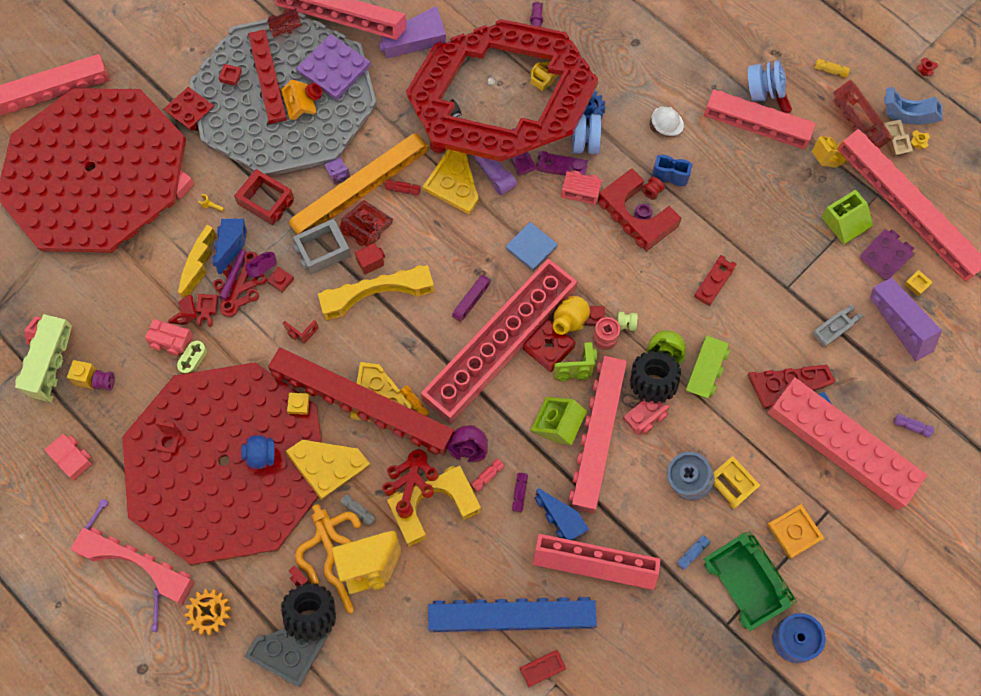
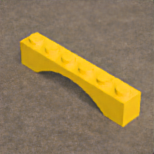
(338, 301)

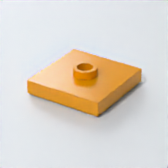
(795, 531)

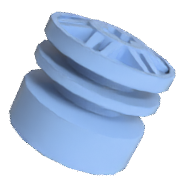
(771, 81)

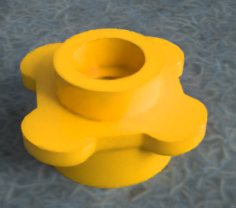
(917, 143)

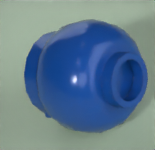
(258, 452)

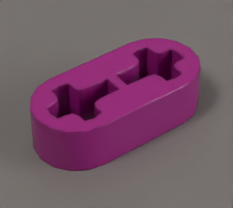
(261, 264)

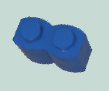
(672, 170)

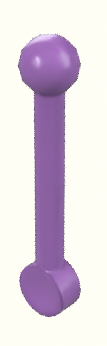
(103, 504)
(156, 603)

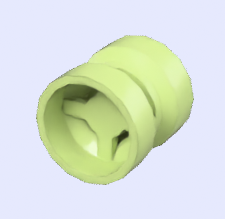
(627, 321)

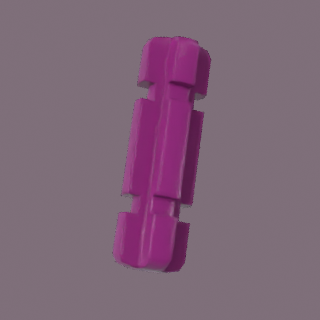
(519, 493)

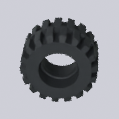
(655, 364)
(312, 625)

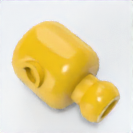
(571, 315)

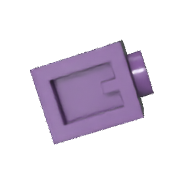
(337, 171)

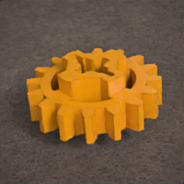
(213, 605)

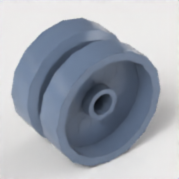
(690, 464)

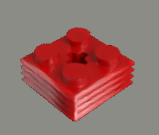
(547, 357)

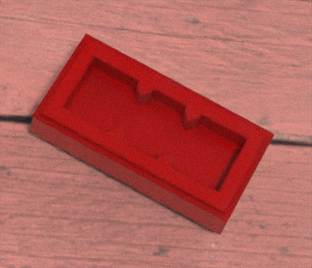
(542, 668)

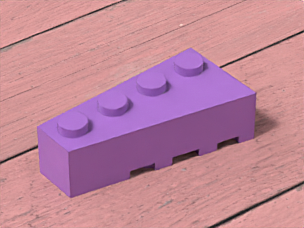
(906, 319)

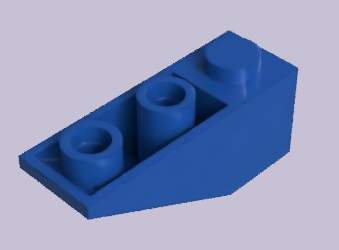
(230, 241)
(566, 519)

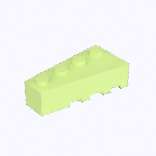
(44, 358)

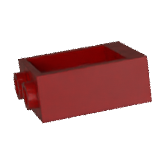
(251, 186)

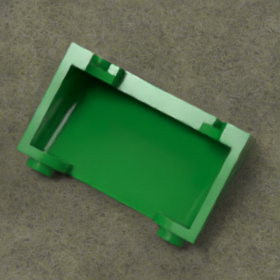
(750, 580)

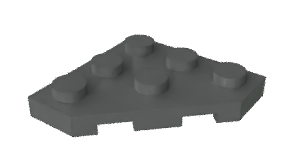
(285, 655)

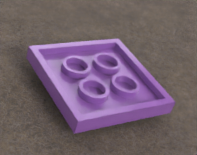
(333, 66)

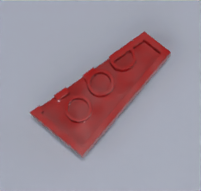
(771, 383)

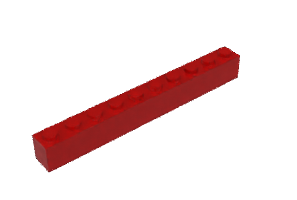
(361, 401)

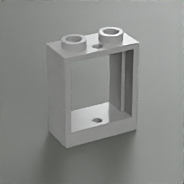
(325, 260)

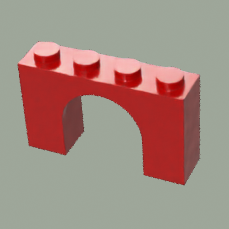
(645, 232)

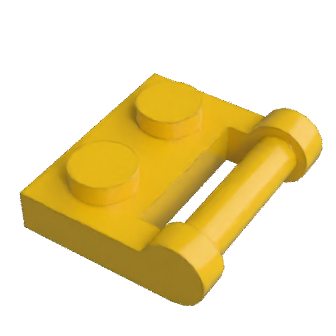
(738, 478)

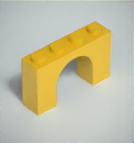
(451, 483)

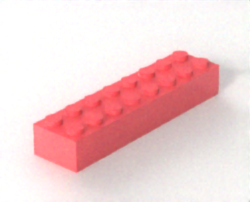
(847, 444)

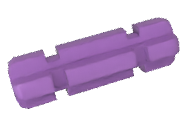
(914, 425)

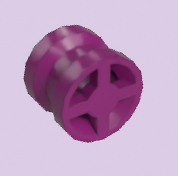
(103, 380)

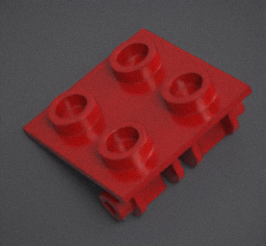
(188, 108)

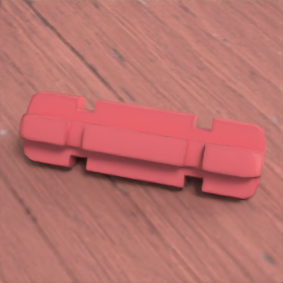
(487, 475)

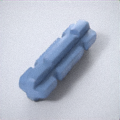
(693, 552)

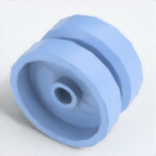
(587, 134)

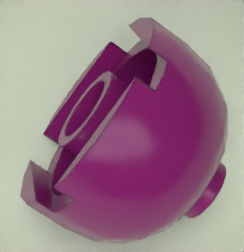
(468, 443)

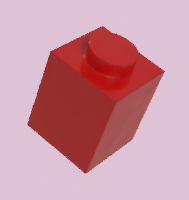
(370, 258)

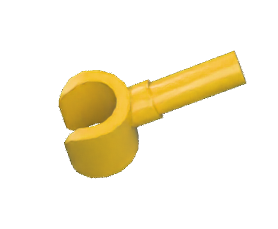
(207, 203)

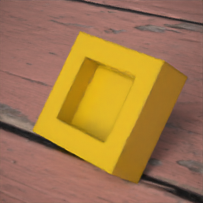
(918, 283)
(298, 403)

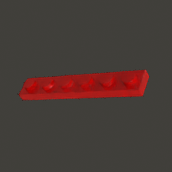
(267, 77)

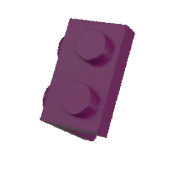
(887, 254)

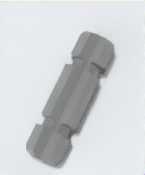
(358, 509)

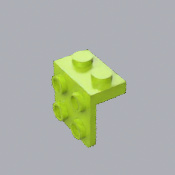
(580, 370)

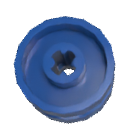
(808, 630)

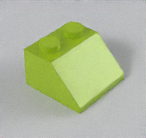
(559, 420)

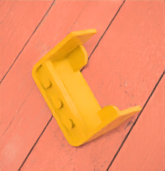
(370, 558)

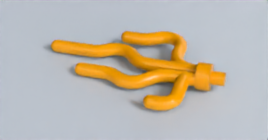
(324, 530)

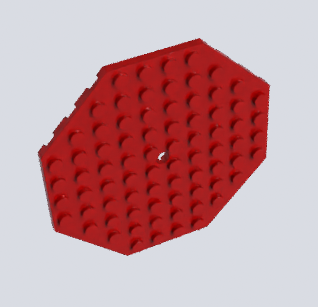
(83, 210)
(192, 500)

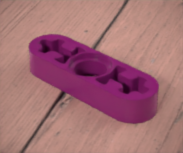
(471, 298)

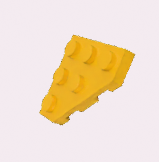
(453, 182)
(374, 378)
(326, 465)

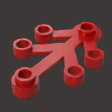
(239, 287)
(416, 460)

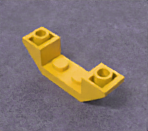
(827, 154)

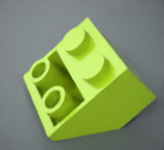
(848, 217)

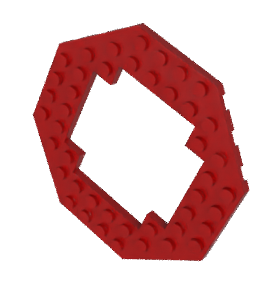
(490, 141)

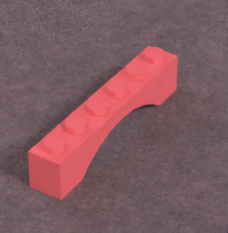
(96, 548)

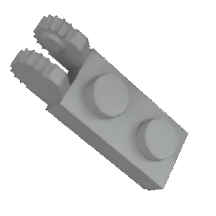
(835, 326)

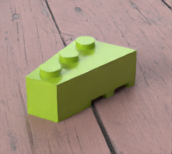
(707, 367)

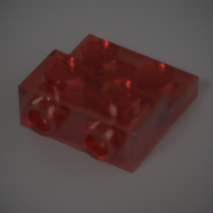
(365, 223)

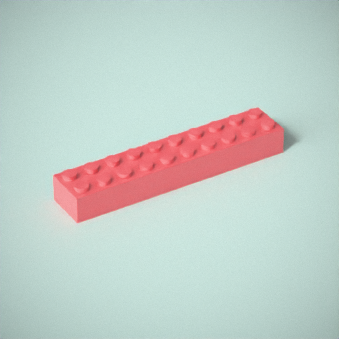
(498, 341)

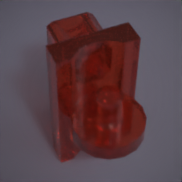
(284, 23)

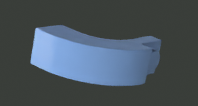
(910, 111)

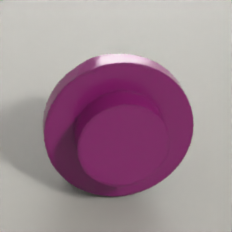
(643, 212)

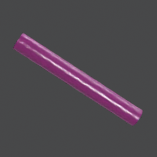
(232, 275)

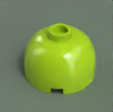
(668, 342)

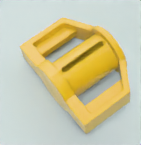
(540, 71)

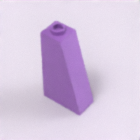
(419, 35)

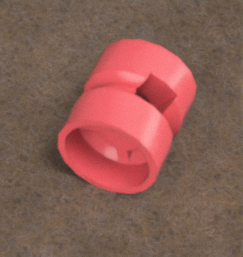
(606, 333)

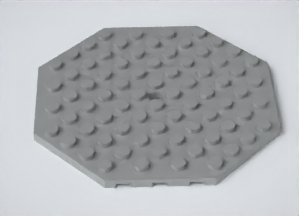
(239, 119)

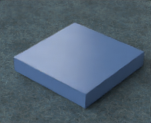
(531, 246)

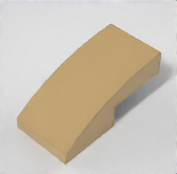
(901, 142)

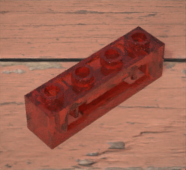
(844, 94)

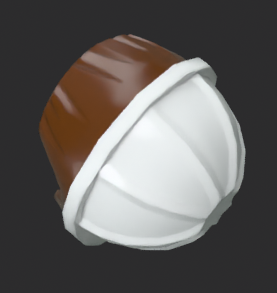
(666, 121)

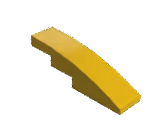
(194, 267)

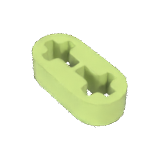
(191, 357)

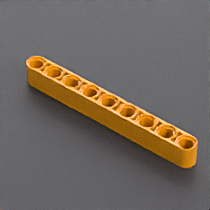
(360, 184)

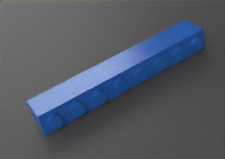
(512, 615)

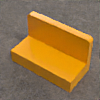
(297, 100)

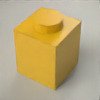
(81, 374)

